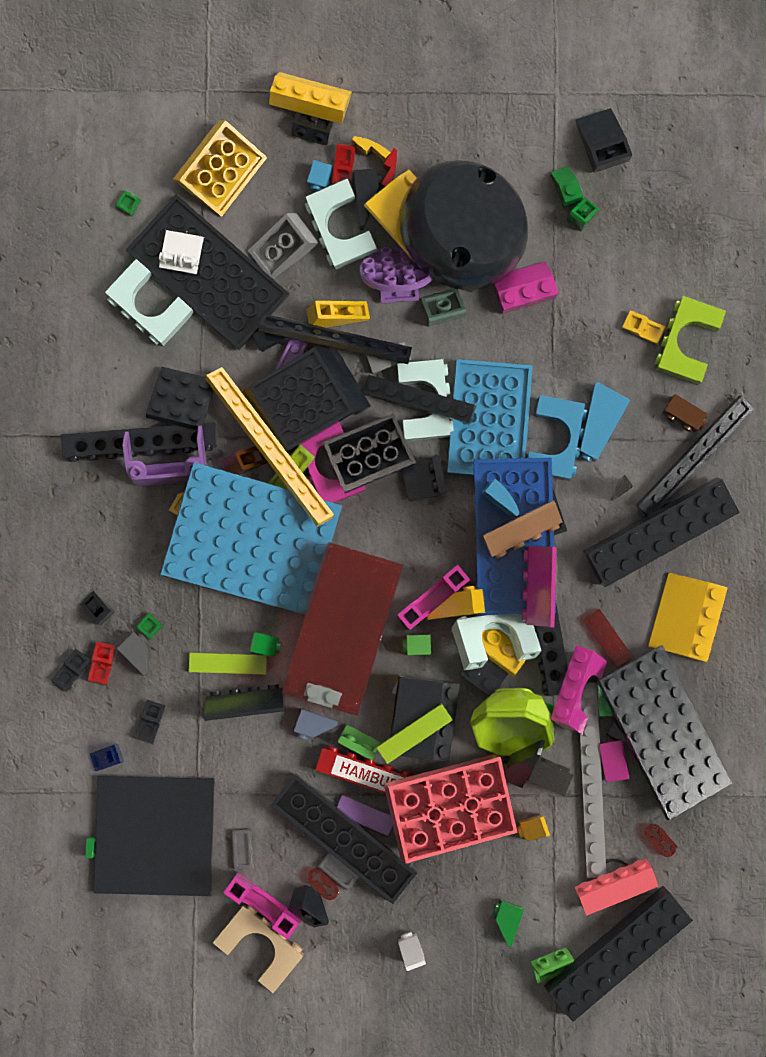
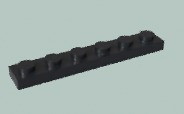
(419, 399)

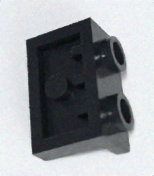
(311, 128)

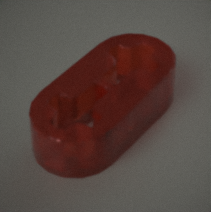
(663, 837)
(320, 887)

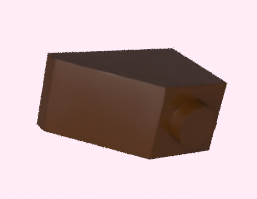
(244, 461)

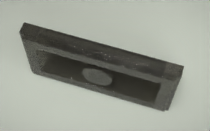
(622, 487)

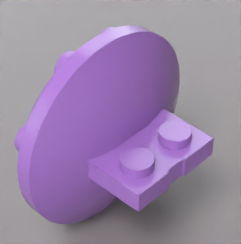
(393, 275)

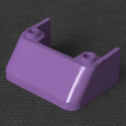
(161, 473)

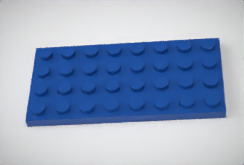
(530, 487)

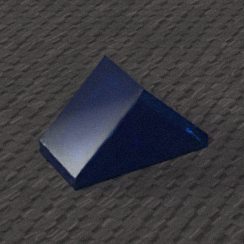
(107, 757)

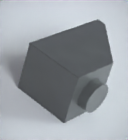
(136, 651)

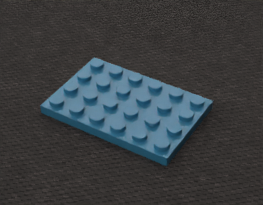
(500, 417)

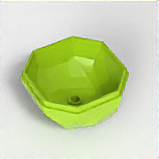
(512, 721)

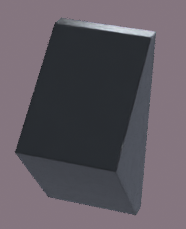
(97, 608)

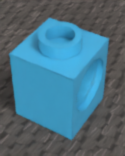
(319, 176)

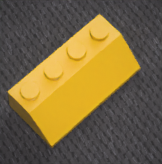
(309, 97)

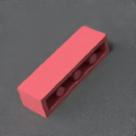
(616, 886)

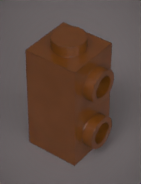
(685, 413)

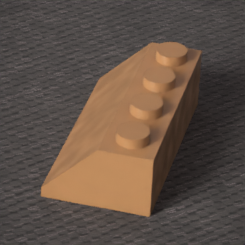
(521, 529)

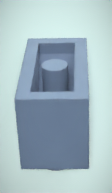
(312, 724)

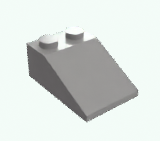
(283, 245)

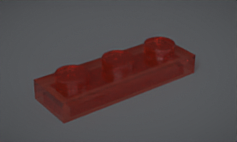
(607, 638)

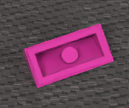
(614, 761)

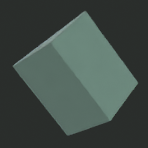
(443, 307)

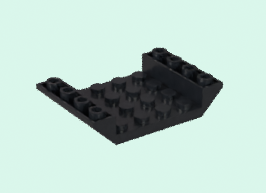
(306, 396)

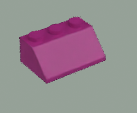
(526, 288)

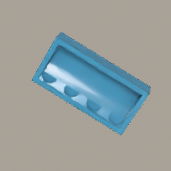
(500, 497)

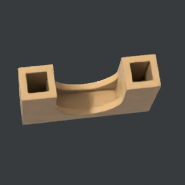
(247, 922)

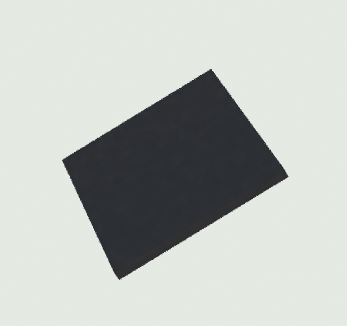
(154, 835)

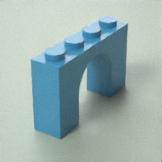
(570, 416)

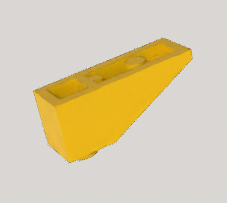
(337, 313)
(460, 604)

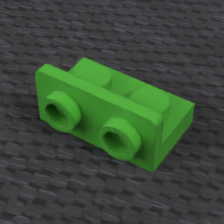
(359, 742)

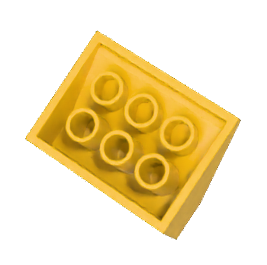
(220, 167)
(387, 203)
(688, 617)

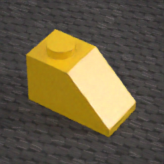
(533, 828)

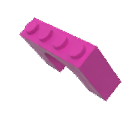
(326, 488)
(433, 597)
(567, 710)
(246, 891)

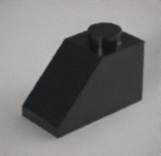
(308, 906)

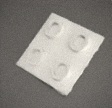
(181, 252)

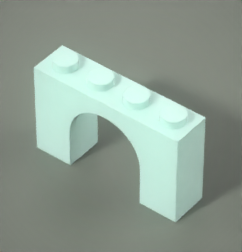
(322, 205)
(160, 327)
(432, 374)
(469, 637)

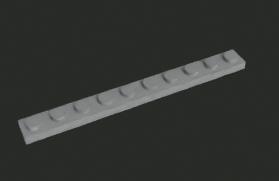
(592, 786)

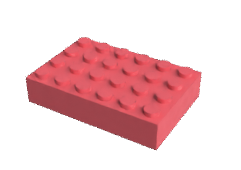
(450, 808)

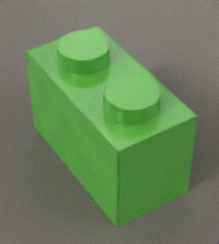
(417, 645)

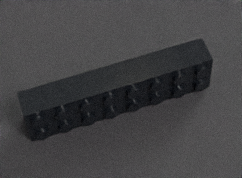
(661, 531)
(344, 838)
(618, 953)

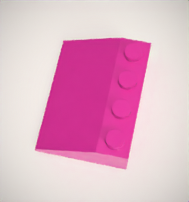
(540, 586)

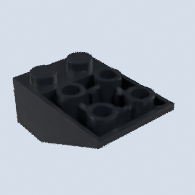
(604, 140)

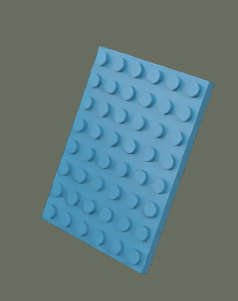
(247, 539)

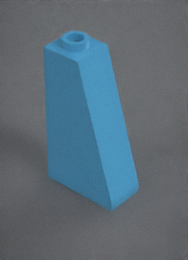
(601, 419)

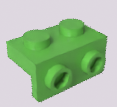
(551, 965)

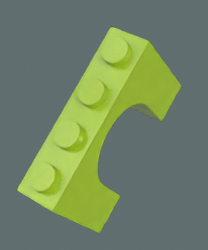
(671, 359)

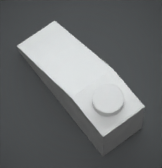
(411, 951)

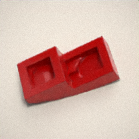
(343, 163)
(390, 165)
(101, 663)

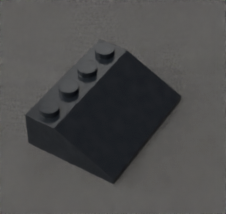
(369, 453)
(415, 699)
(244, 703)

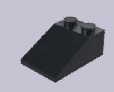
(486, 678)

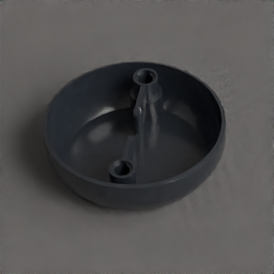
(463, 225)

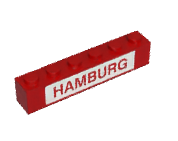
(357, 771)

